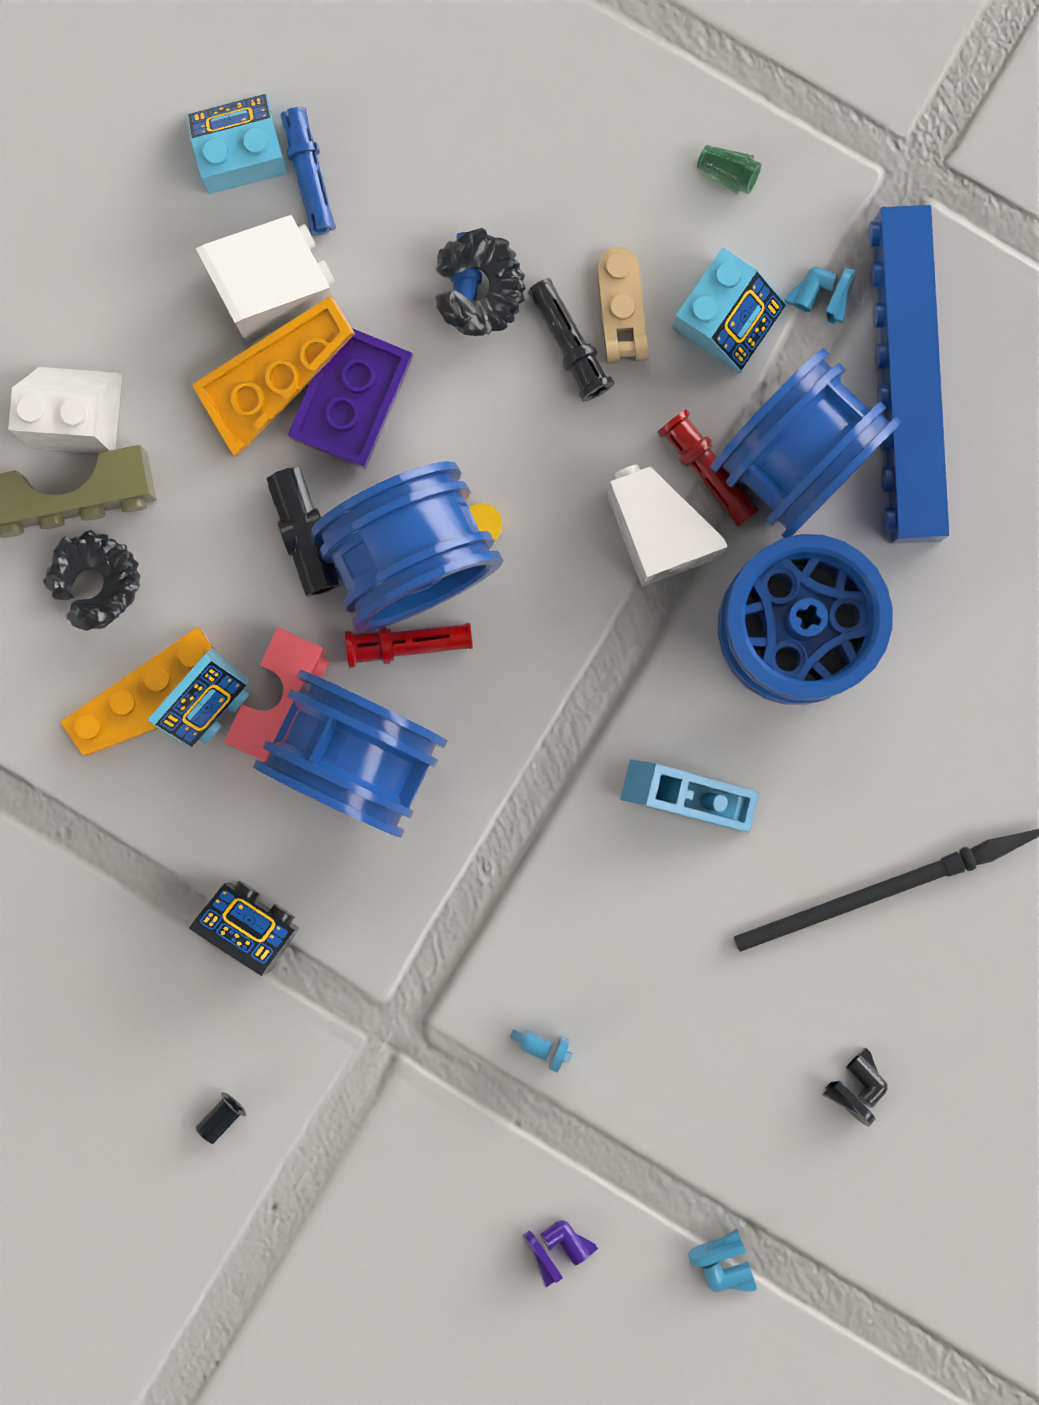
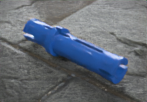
(304, 153)

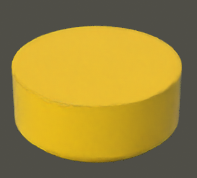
(487, 519)

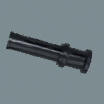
(578, 356)

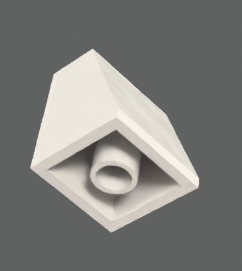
(267, 275)
(66, 410)
(660, 526)

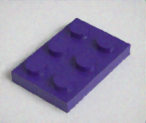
(351, 399)

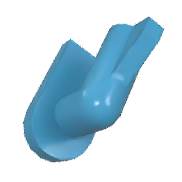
(806, 292)
(541, 1048)
(709, 1256)

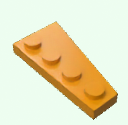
(267, 376)
(124, 708)

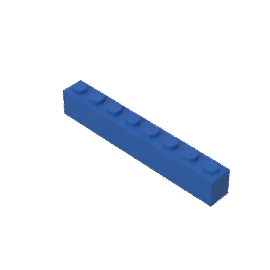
(909, 374)

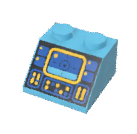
(236, 144)
(729, 310)
(200, 699)

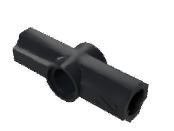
(295, 524)

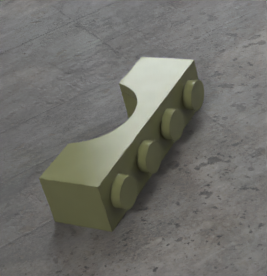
(118, 481)

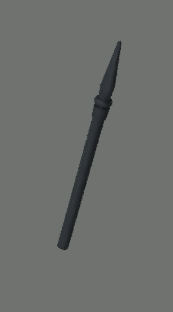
(947, 866)

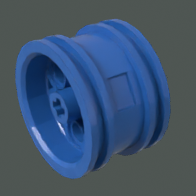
(406, 545)
(864, 595)

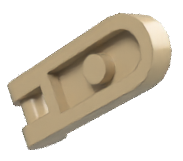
(621, 305)

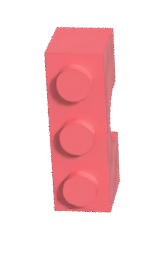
(285, 658)

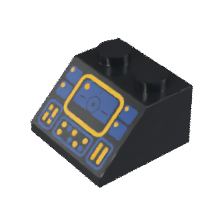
(246, 927)

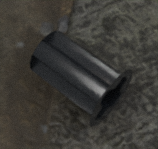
(220, 1118)

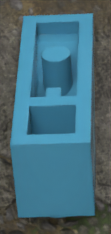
(689, 795)

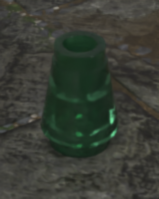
(731, 168)

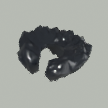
(505, 279)
(96, 553)

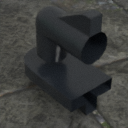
(875, 1088)

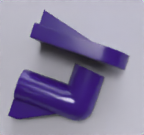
(560, 1233)

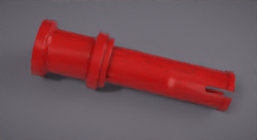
(696, 452)
(387, 644)

